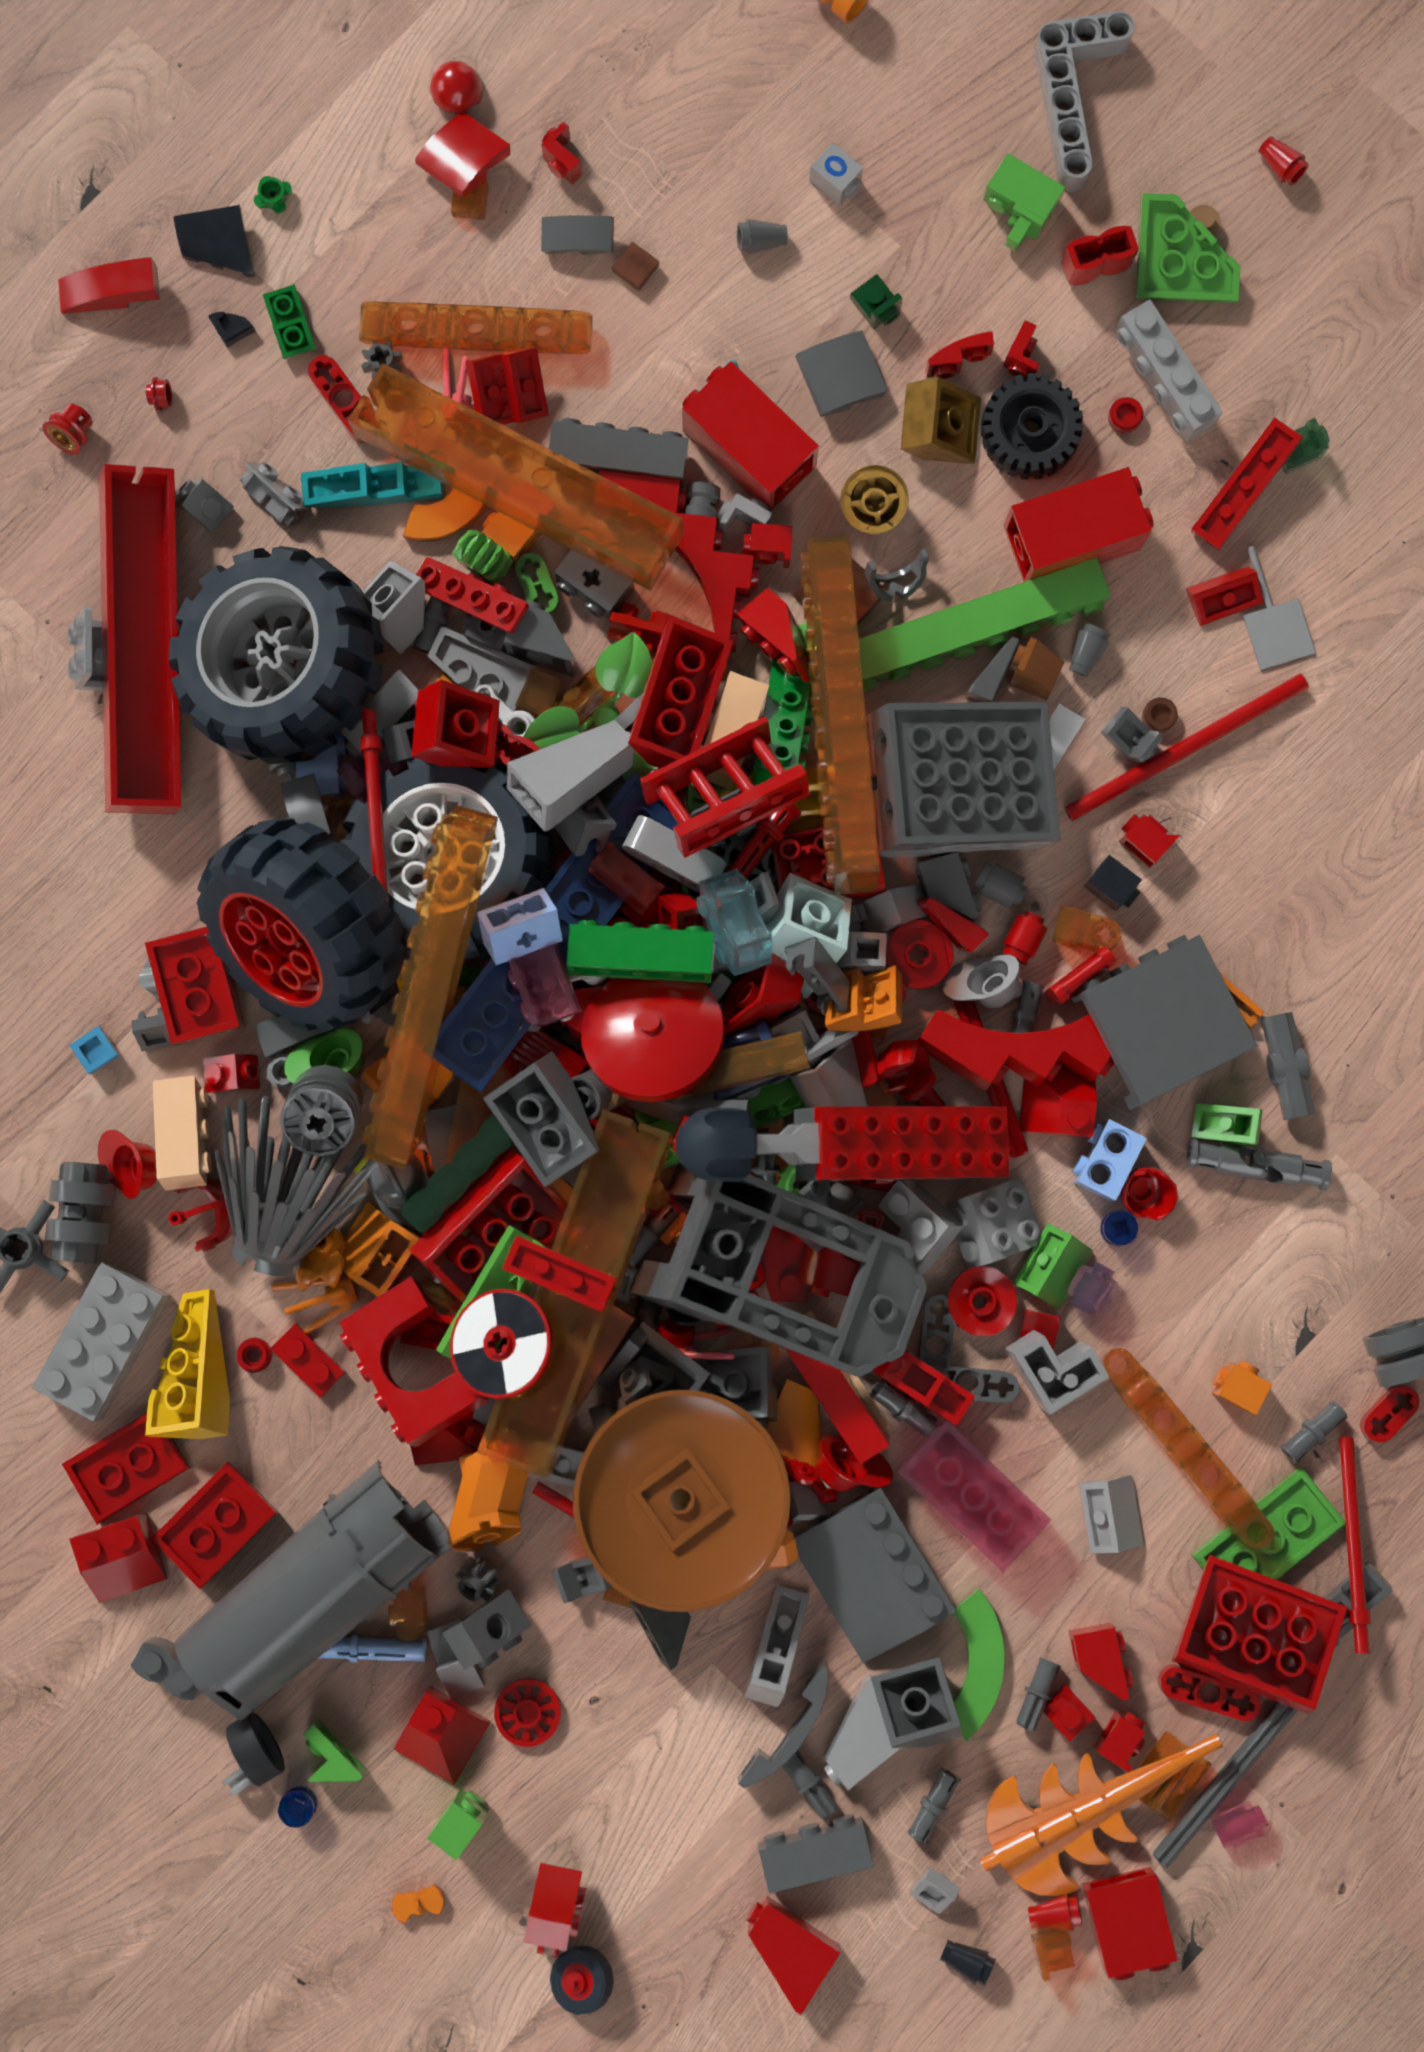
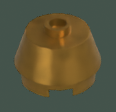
(874, 499)

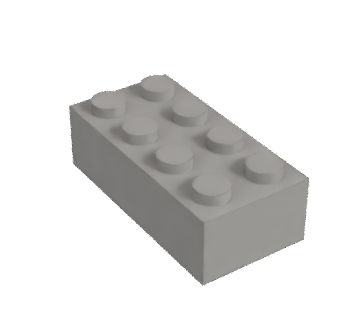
(101, 1341)

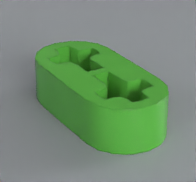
(544, 581)

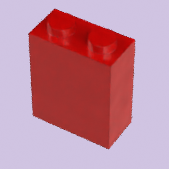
(1130, 1923)

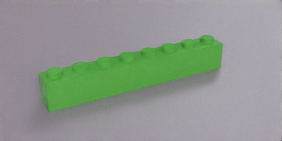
(982, 622)

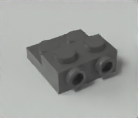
(745, 1381)

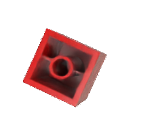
(748, 435)
(1079, 524)

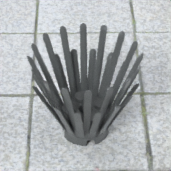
(272, 1205)

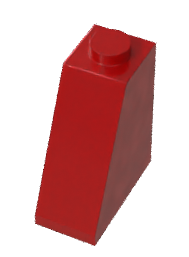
(792, 1950)

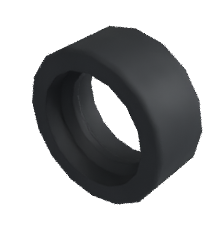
(255, 1749)

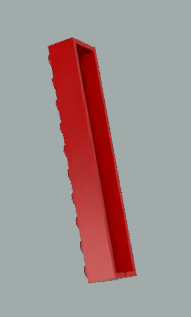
(137, 626)

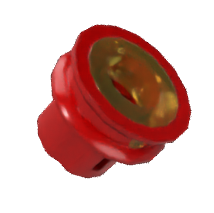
(67, 430)

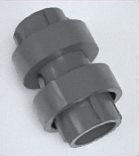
(73, 1238)

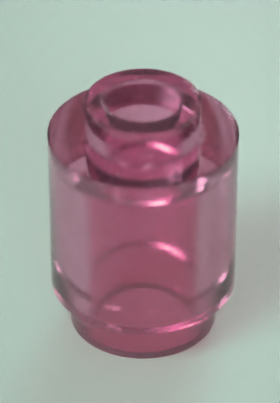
(1240, 1825)

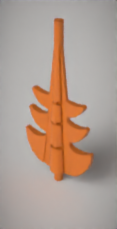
(1030, 1839)

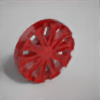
(527, 1712)

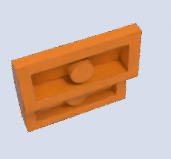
(872, 1002)

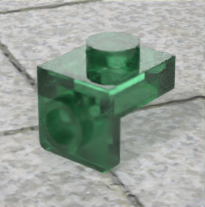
(1311, 448)

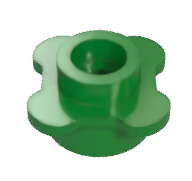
(266, 187)

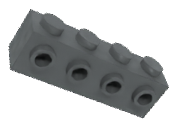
(621, 450)

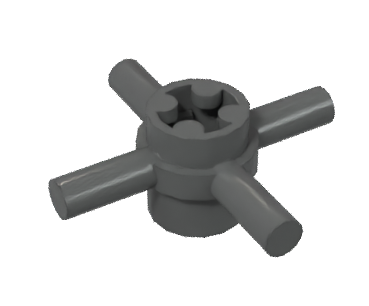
(34, 1254)

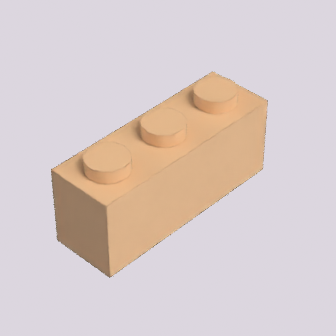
(738, 704)
(181, 1133)

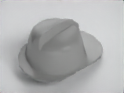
(986, 980)

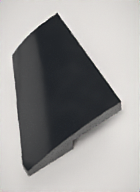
(215, 238)

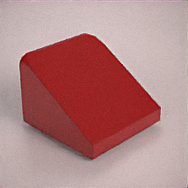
(1041, 1322)

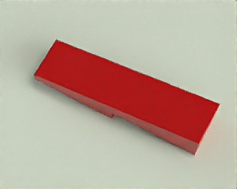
(844, 1407)

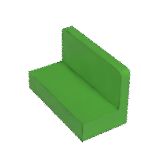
(1052, 1265)

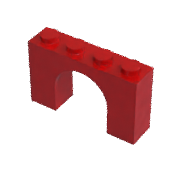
(372, 1334)

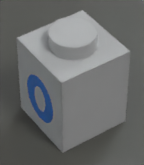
(837, 174)

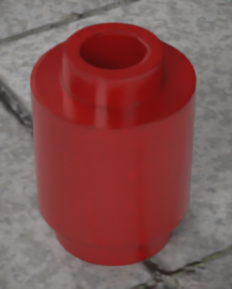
(1025, 937)

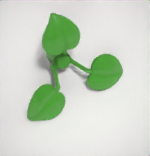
(619, 668)

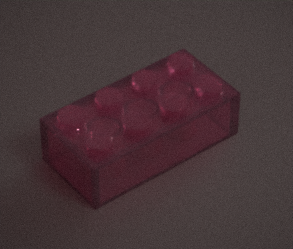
(973, 1495)

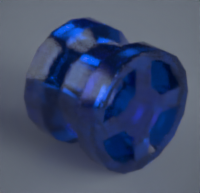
(1113, 1226)
(291, 1810)

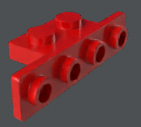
(473, 595)

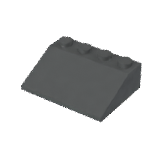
(872, 1575)

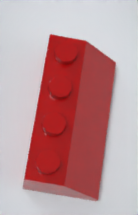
(679, 692)

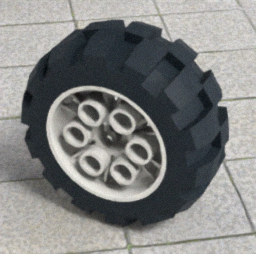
(425, 792)

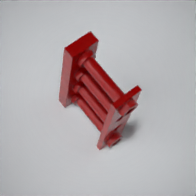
(741, 810)

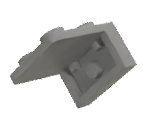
(87, 662)
(995, 1223)

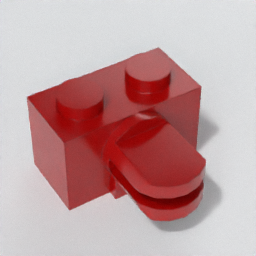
(553, 1908)

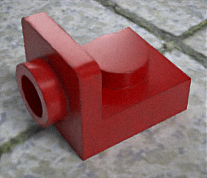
(1018, 359)

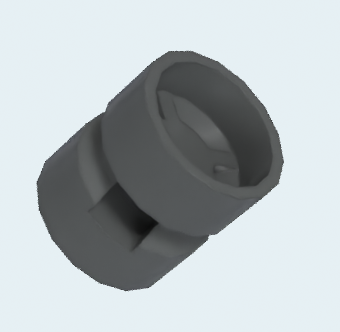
(595, 1095)

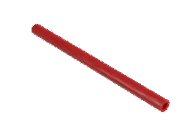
(1186, 747)

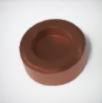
(1160, 714)

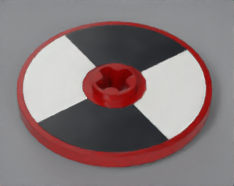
(521, 1360)

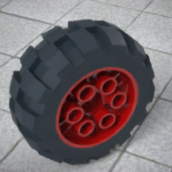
(301, 924)

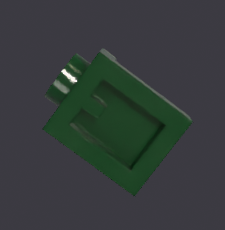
(877, 302)

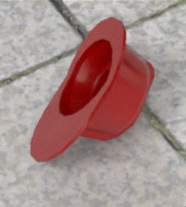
(129, 1163)
(843, 1472)

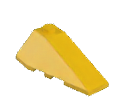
(194, 1385)

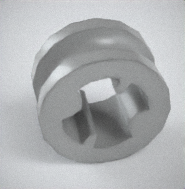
(237, 1782)

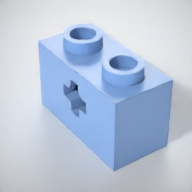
(519, 926)

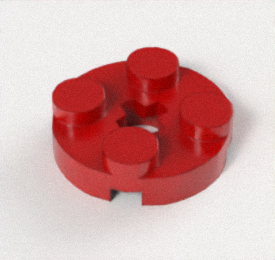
(930, 939)

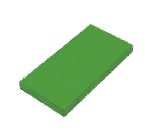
(1300, 1523)

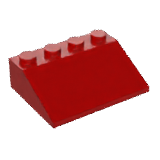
(472, 1227)
(1260, 1634)

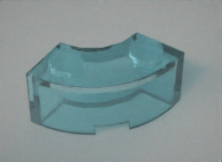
(733, 916)

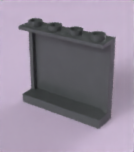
(1166, 1019)

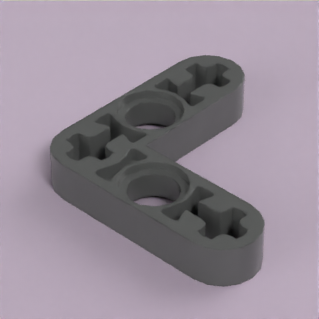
(943, 1361)

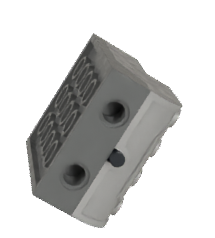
(962, 777)

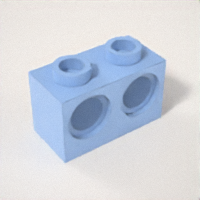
(1116, 1164)

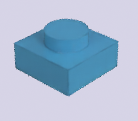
(94, 1050)

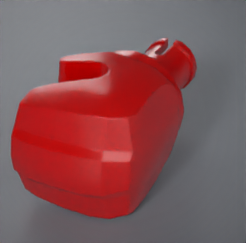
(909, 1072)

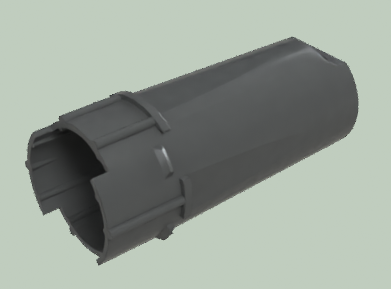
(310, 1593)

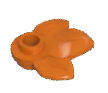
(323, 1261)

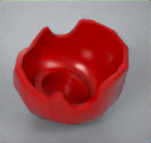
(456, 87)
(1149, 1193)

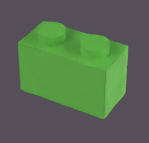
(459, 1823)

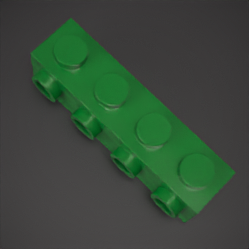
(787, 714)
(640, 952)

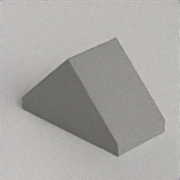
(893, 908)

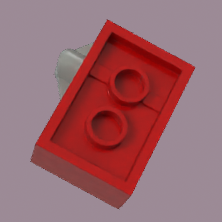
(192, 987)

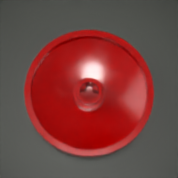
(652, 1037)

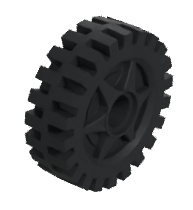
(1038, 402)

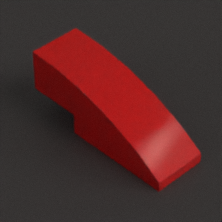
(109, 286)

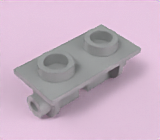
(264, 483)

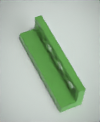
(493, 1278)

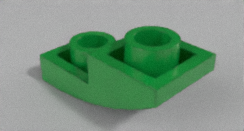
(289, 321)

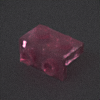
(543, 986)

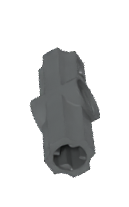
(1287, 1066)

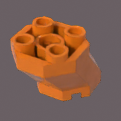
(487, 1503)

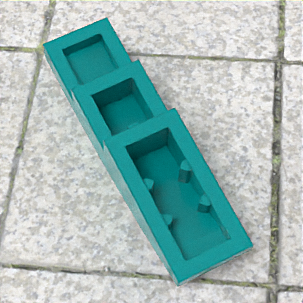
(368, 486)

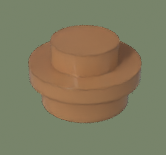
(1208, 216)

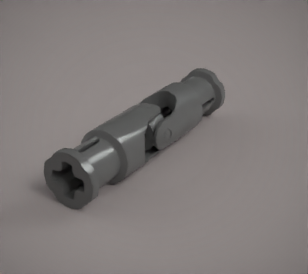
(1264, 1165)

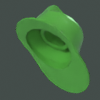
(337, 1048)

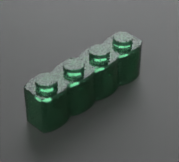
(452, 1180)

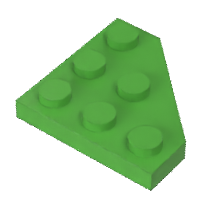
(1181, 256)

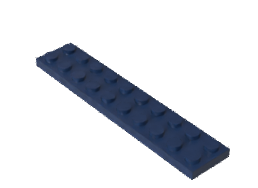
(489, 1015)

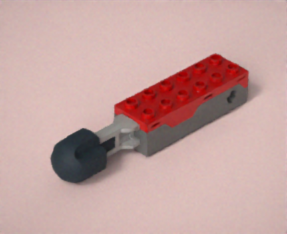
(853, 1143)

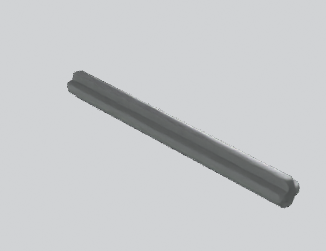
(1223, 1783)

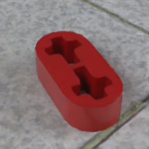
(1395, 1419)

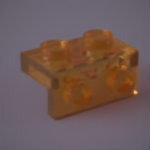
(584, 696)

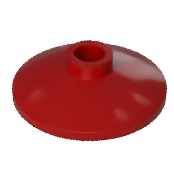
(998, 1296)

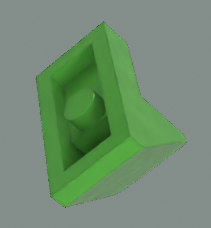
(1227, 1124)
(340, 1762)

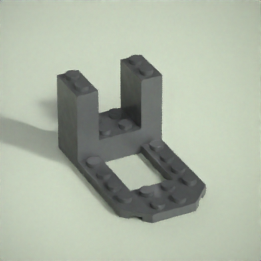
(722, 1251)

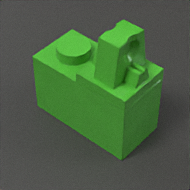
(1025, 196)

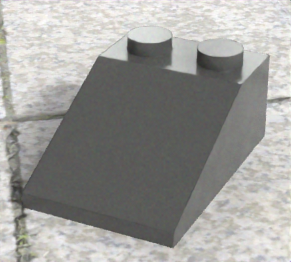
(545, 1118)

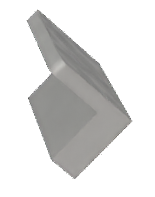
(1111, 1515)

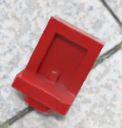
(559, 159)
(231, 1073)

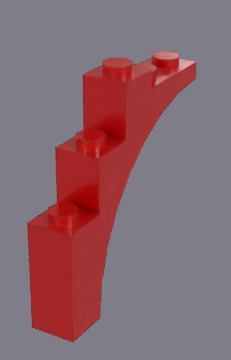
(719, 573)
(982, 1053)

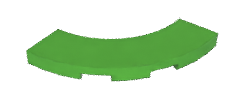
(985, 1662)

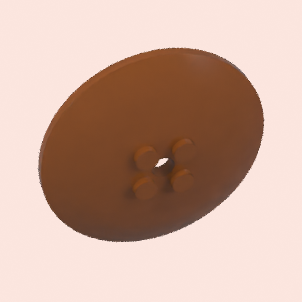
(733, 1512)

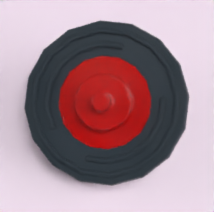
(581, 1980)

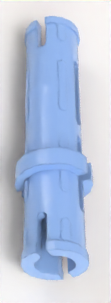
(383, 1649)

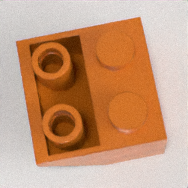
(377, 1250)

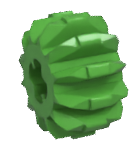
(482, 556)

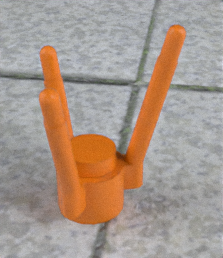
(342, 1295)

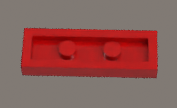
(559, 1273)

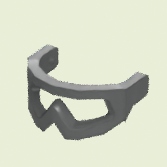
(917, 566)

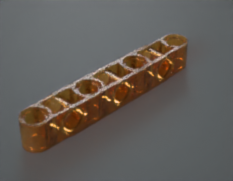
(448, 325)
(1188, 1449)

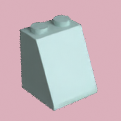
(808, 913)

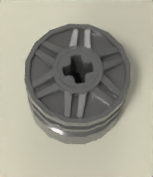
(328, 1095)

